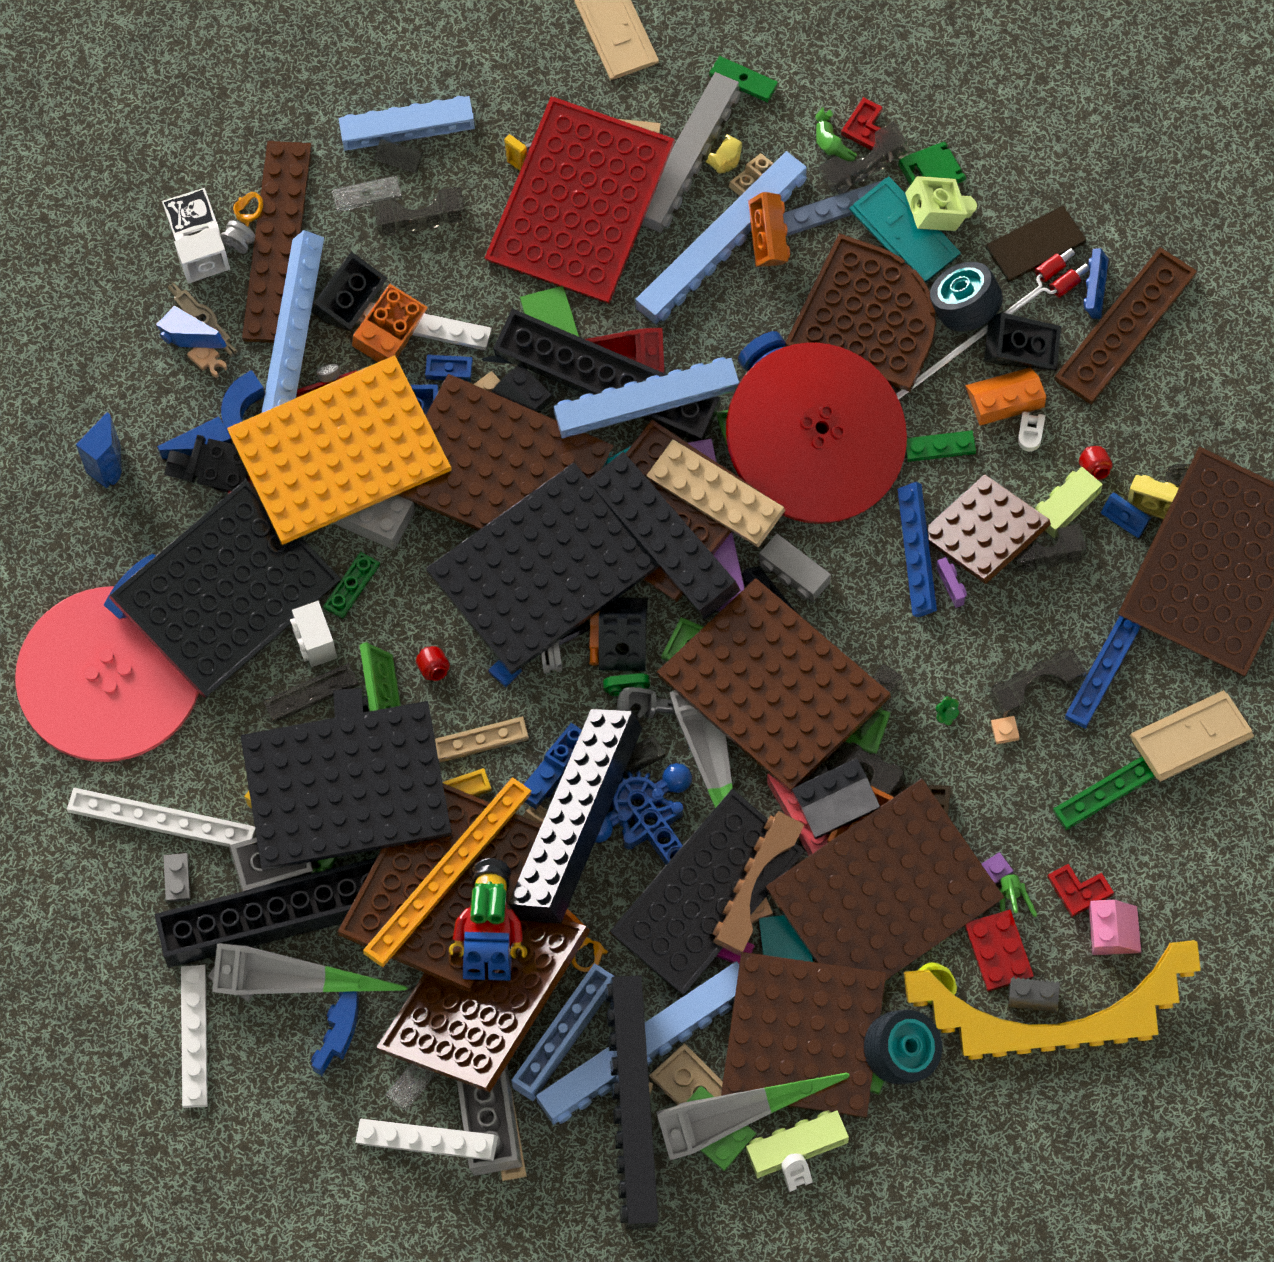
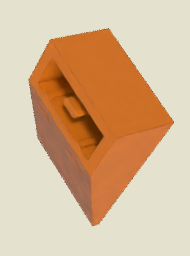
(388, 325)

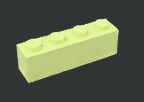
(806, 1138)

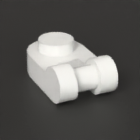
(1030, 437)
(796, 1171)

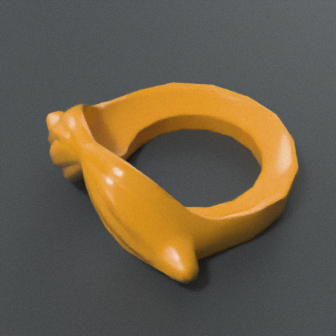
(242, 202)
(598, 953)

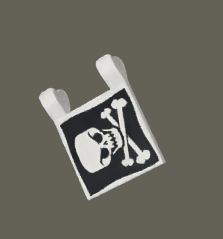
(190, 213)

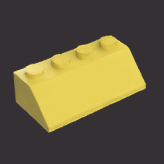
(1151, 496)

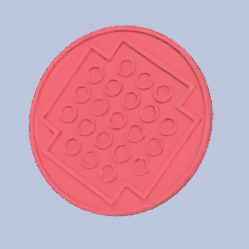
(98, 683)

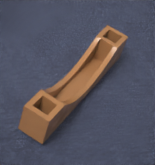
(737, 925)

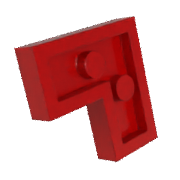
(861, 125)
(1078, 895)

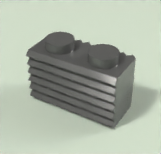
(1033, 994)

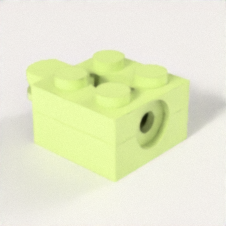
(938, 203)

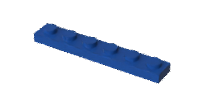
(917, 549)
(1102, 672)

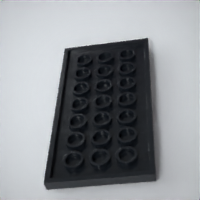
(678, 912)

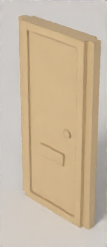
(617, 36)
(1192, 735)

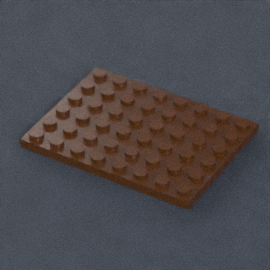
(496, 454)
(1211, 565)
(773, 685)
(403, 869)
(886, 887)
(479, 1030)

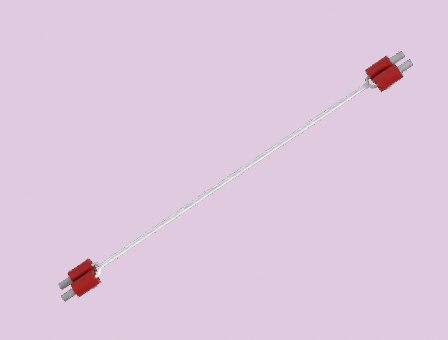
(1044, 273)

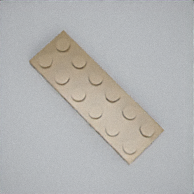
(715, 493)

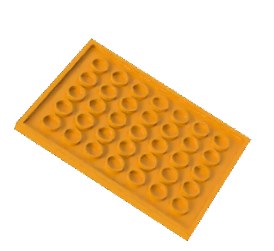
(338, 449)

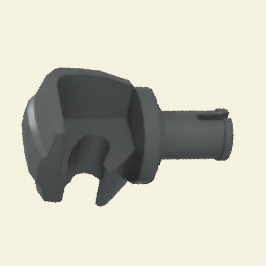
(644, 701)

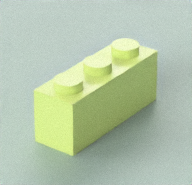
(1069, 499)

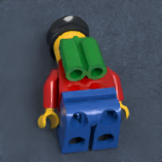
(488, 924)

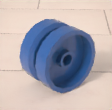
(760, 348)

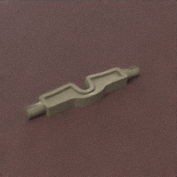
(193, 308)

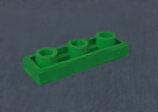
(754, 84)
(345, 596)

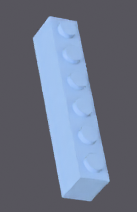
(407, 122)
(562, 1033)

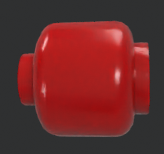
(1096, 462)
(432, 663)

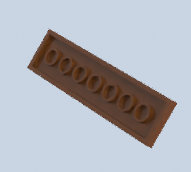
(1125, 325)

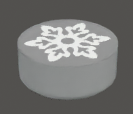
(328, 373)

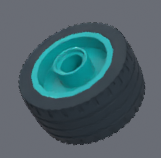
(966, 296)
(903, 1047)

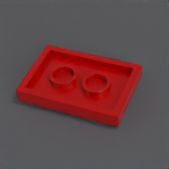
(998, 950)

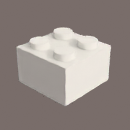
(202, 254)
(313, 634)

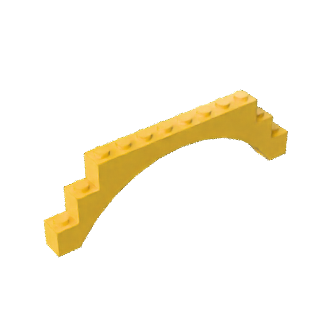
(1125, 1019)

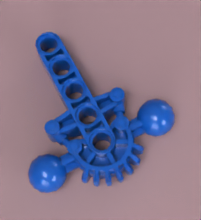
(674, 779)

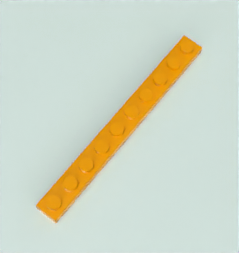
(447, 872)

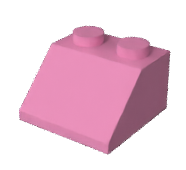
(1114, 927)

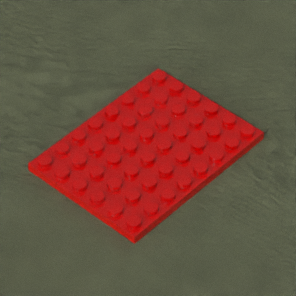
(580, 199)

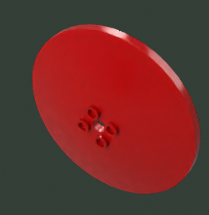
(784, 456)

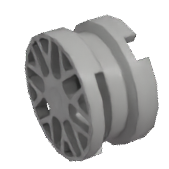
(237, 236)
(554, 659)

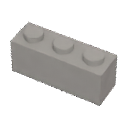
(794, 568)

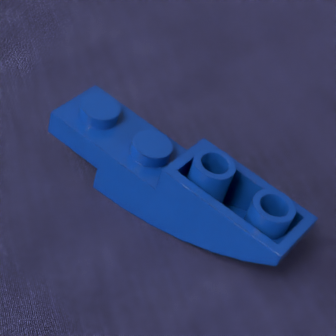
(550, 771)
(343, 1020)

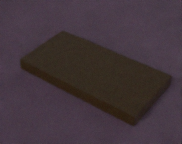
(1035, 243)

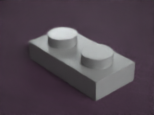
(176, 877)

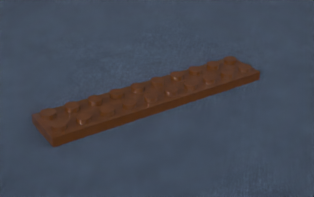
(278, 224)

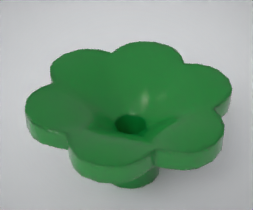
(947, 710)

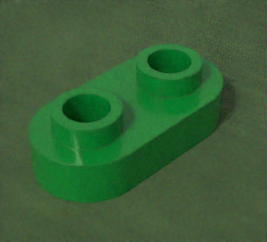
(615, 684)

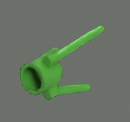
(1011, 890)

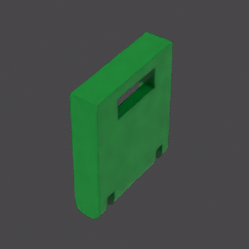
(932, 162)

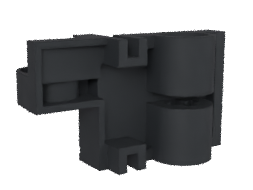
(213, 464)

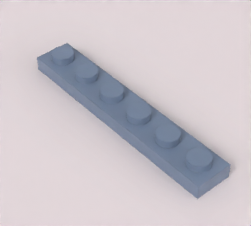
(824, 210)

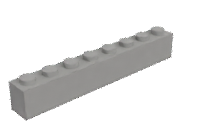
(690, 148)

